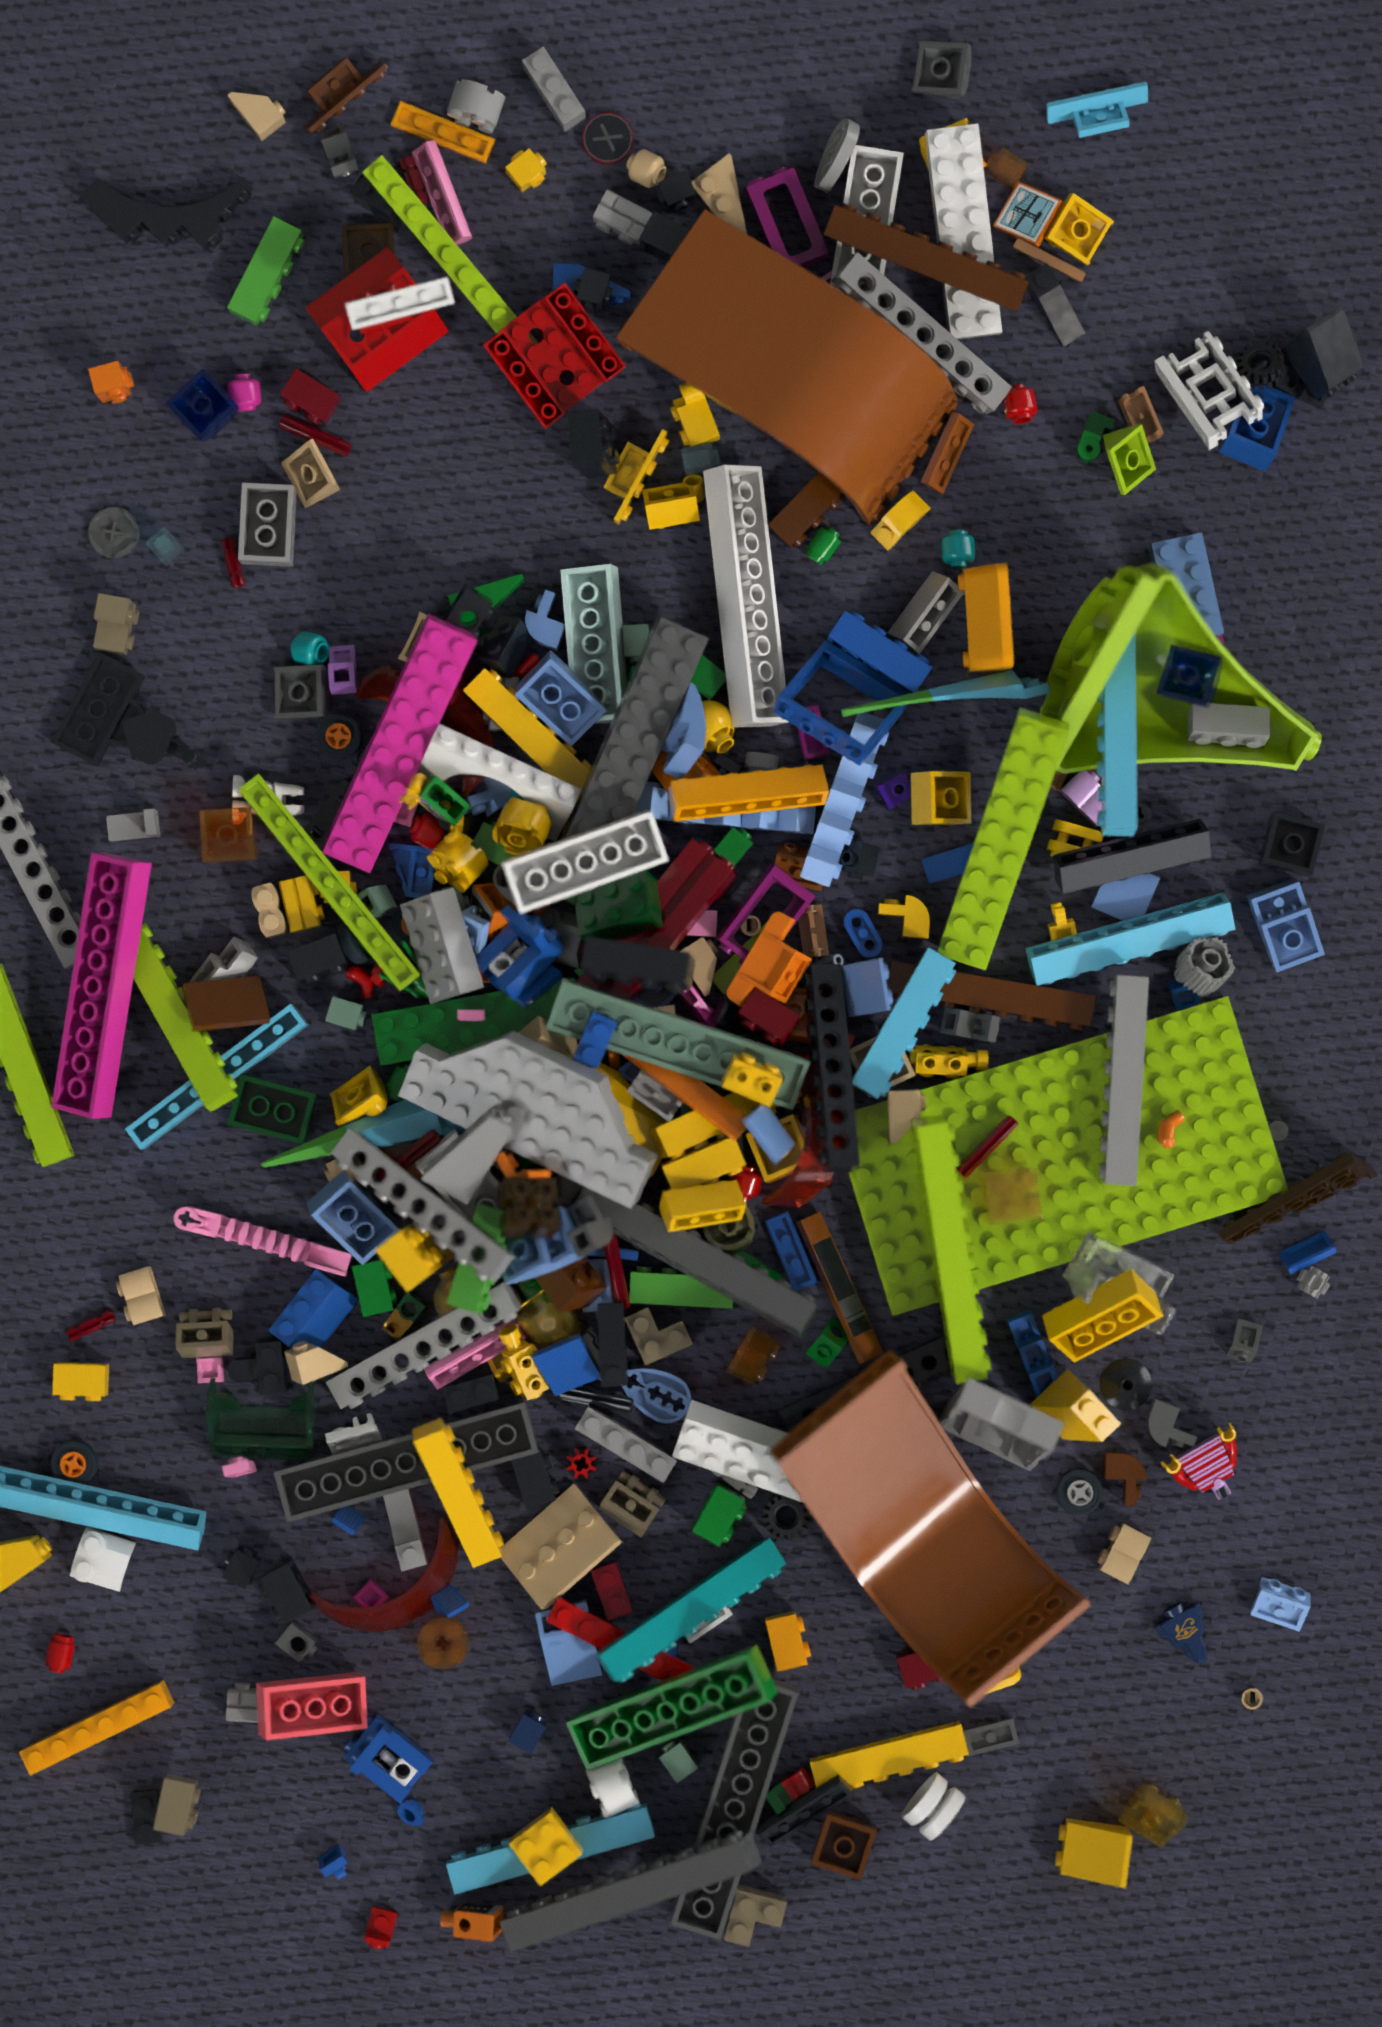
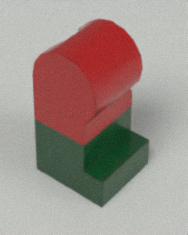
(789, 1789)

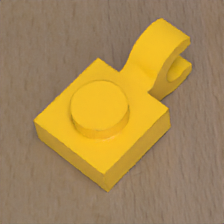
(1061, 927)

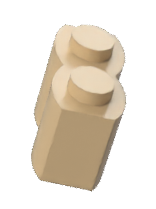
(271, 918)
(140, 1295)
(1123, 1553)

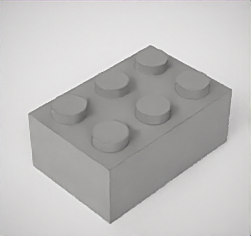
(267, 524)

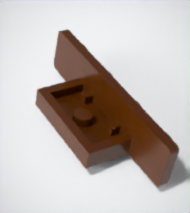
(339, 87)

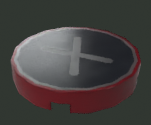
(607, 138)

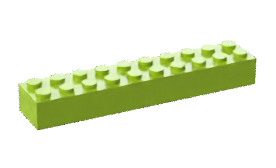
(1003, 838)
(949, 1248)

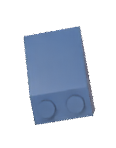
(559, 698)

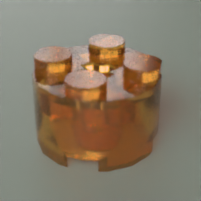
(436, 1655)

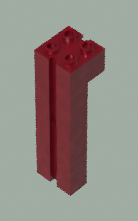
(684, 896)

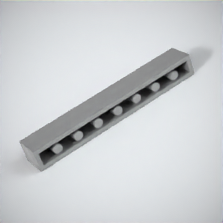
(1124, 1081)

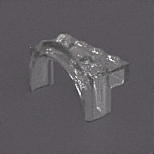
(1102, 1260)

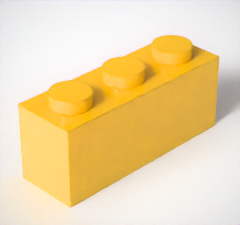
(705, 1164)
(702, 1205)

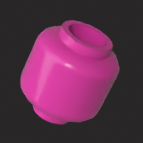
(245, 392)

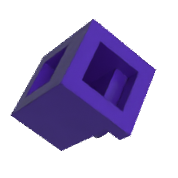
(887, 792)

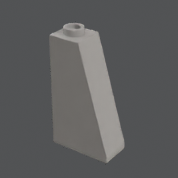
(468, 1158)

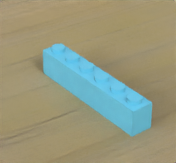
(902, 1024)

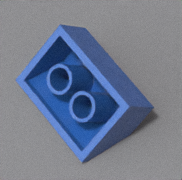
(314, 1311)

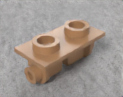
(813, 932)

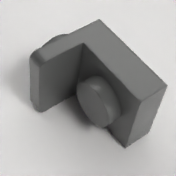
(1245, 1341)

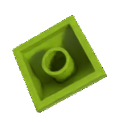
(1129, 456)

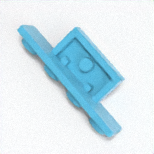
(1099, 110)

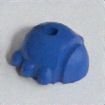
(410, 1812)

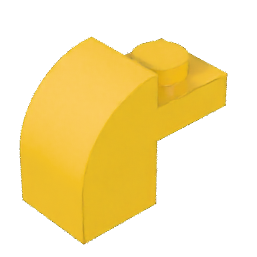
(900, 520)
(914, 913)

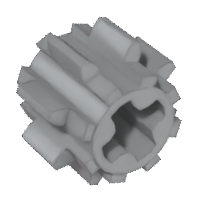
(1313, 1281)

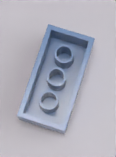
(1189, 563)

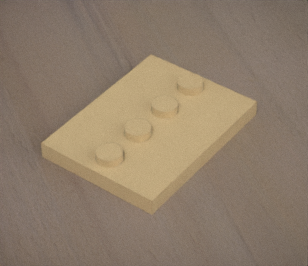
(559, 1547)

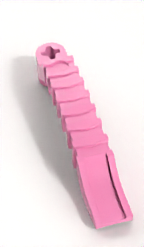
(259, 1237)

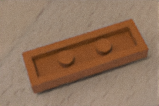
(947, 452)

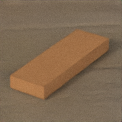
(1052, 261)

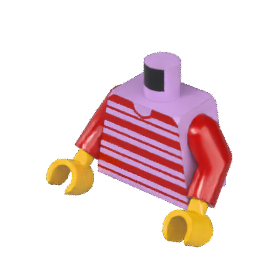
(1207, 1464)

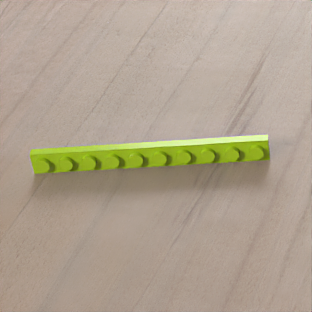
(439, 244)
(329, 882)

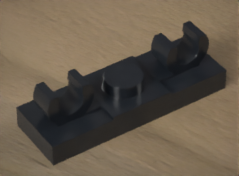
(322, 820)

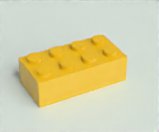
(413, 1256)
(1113, 1313)

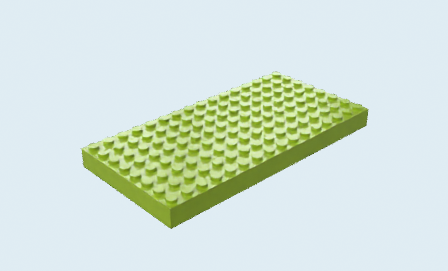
(1216, 1166)

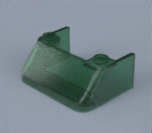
(261, 1430)

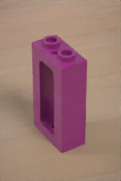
(755, 194)
(800, 901)

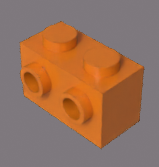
(111, 382)

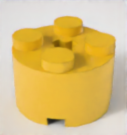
(522, 826)
(458, 865)

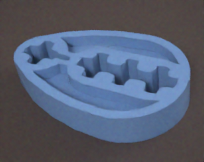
(667, 1382)

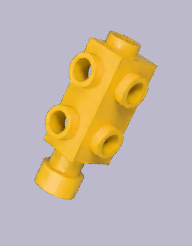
(946, 1064)
(521, 1373)

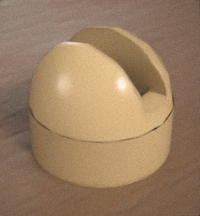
(755, 925)
(1246, 1698)

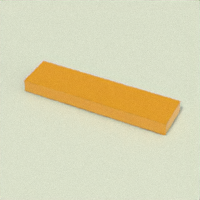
(444, 132)

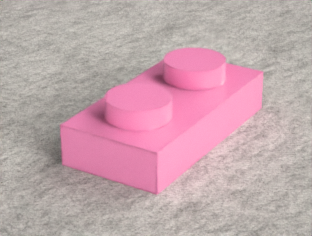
(238, 1467)

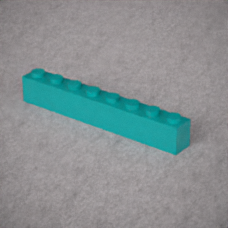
(691, 1609)

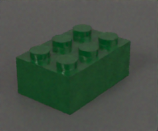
(619, 908)
(273, 1109)

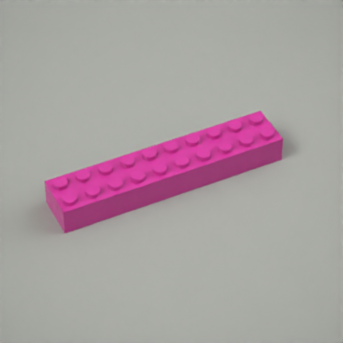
(399, 743)
(101, 985)

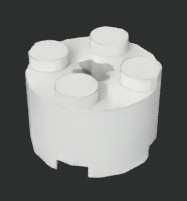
(612, 1787)

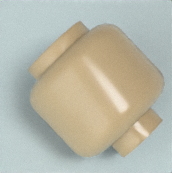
(646, 168)

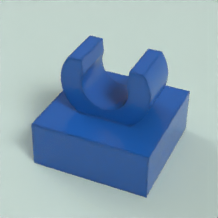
(333, 1862)

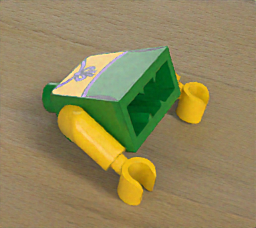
(440, 802)

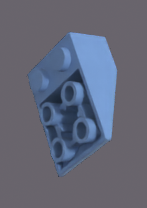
(866, 988)
(565, 1654)

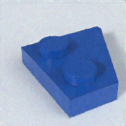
(413, 869)

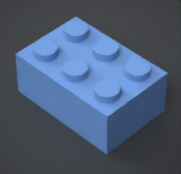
(353, 1216)

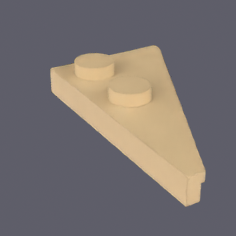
(720, 192)

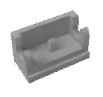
(654, 1095)

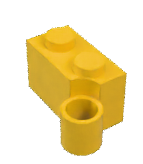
(694, 417)
(674, 503)

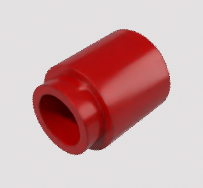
(60, 1652)

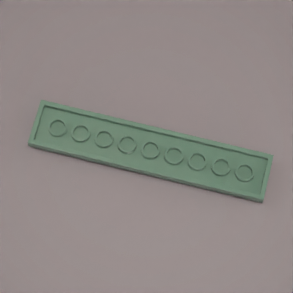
(670, 1039)

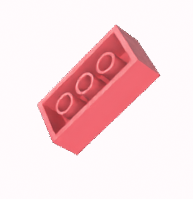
(311, 1705)

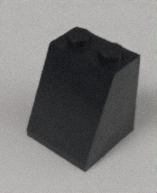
(1325, 354)

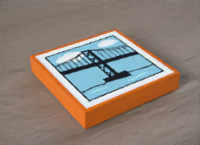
(1028, 214)

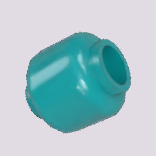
(958, 549)
(309, 649)

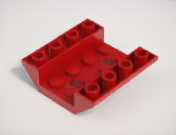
(567, 343)
(382, 349)

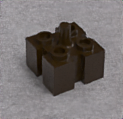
(528, 1208)

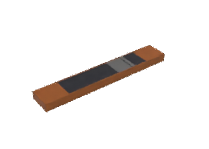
(839, 1287)

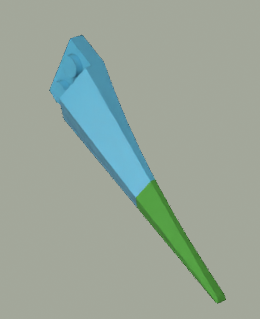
(997, 685)
(397, 1125)

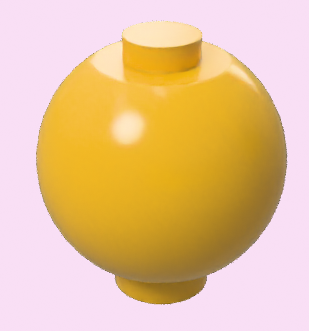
(718, 727)

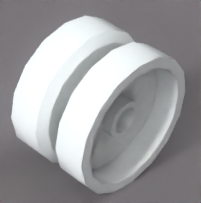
(933, 1806)

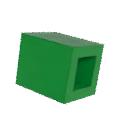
(734, 845)

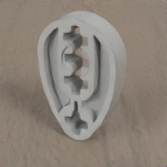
(836, 154)

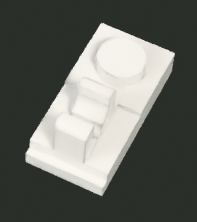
(347, 1438)

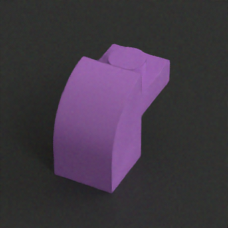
(342, 670)

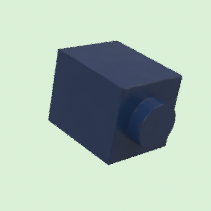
(528, 1731)

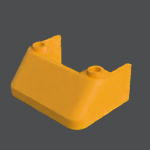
(987, 619)

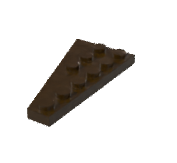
(1301, 1196)

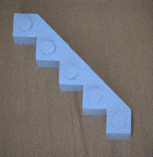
(841, 806)
(789, 820)

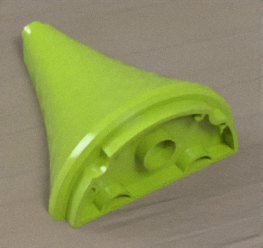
(1160, 614)

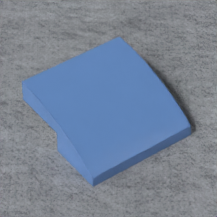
(1126, 897)

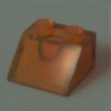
(228, 835)
(753, 1354)

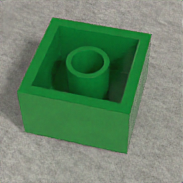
(719, 1514)

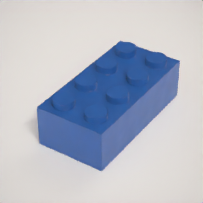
(879, 652)

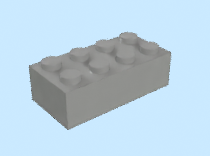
(441, 945)

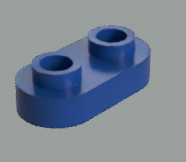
(863, 933)

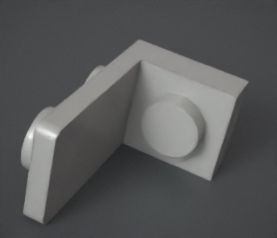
(133, 825)

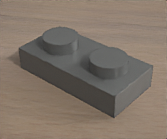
(990, 1736)

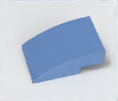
(686, 735)
(1285, 924)
(768, 1132)
(540, 1255)

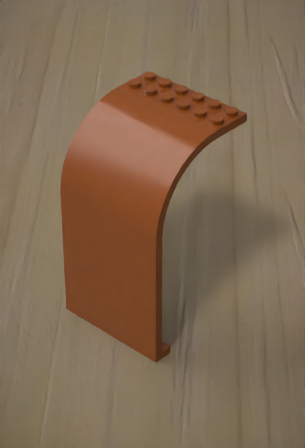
(794, 360)
(923, 1532)

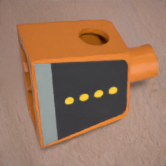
(489, 905)
(483, 1921)

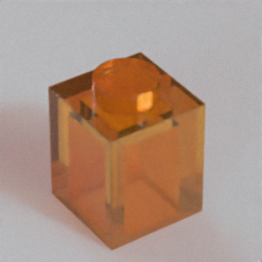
(1006, 168)

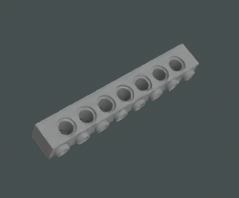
(993, 386)
(32, 885)
(496, 1256)
(349, 1395)

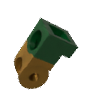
(404, 1314)

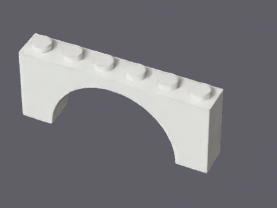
(458, 754)

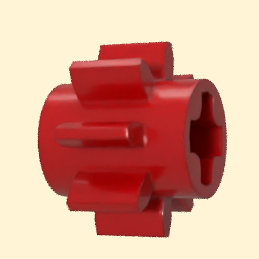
(584, 1470)

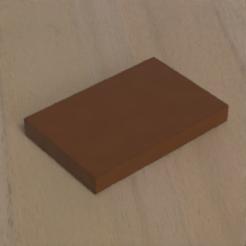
(226, 1003)

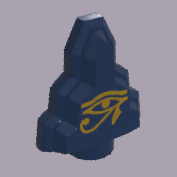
(1184, 1629)

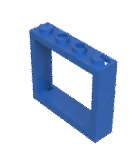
(857, 675)

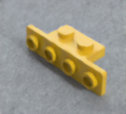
(631, 471)

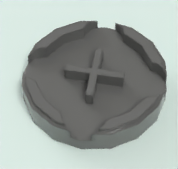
(113, 532)

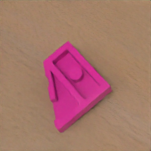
(698, 1007)

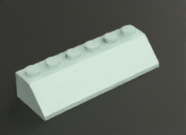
(596, 632)

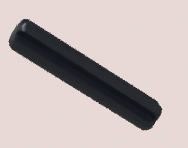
(598, 1399)

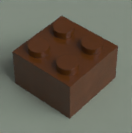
(572, 1285)
(843, 1844)

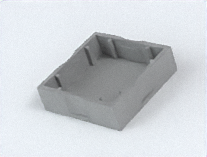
(1000, 1424)

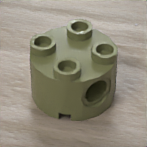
(733, 1235)

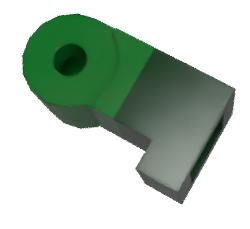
(1089, 446)

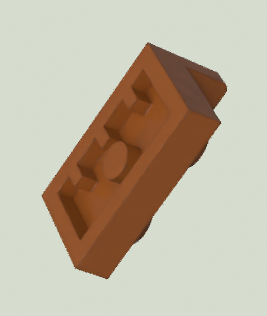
(791, 859)

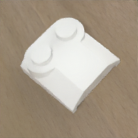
(102, 1558)

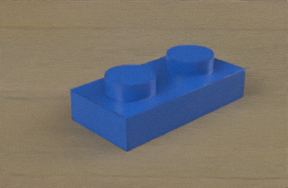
(594, 1039)

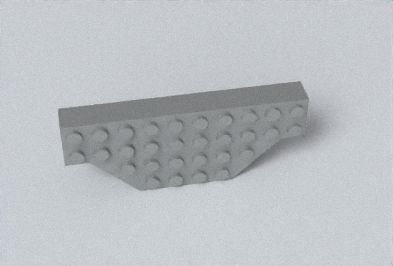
(558, 1106)

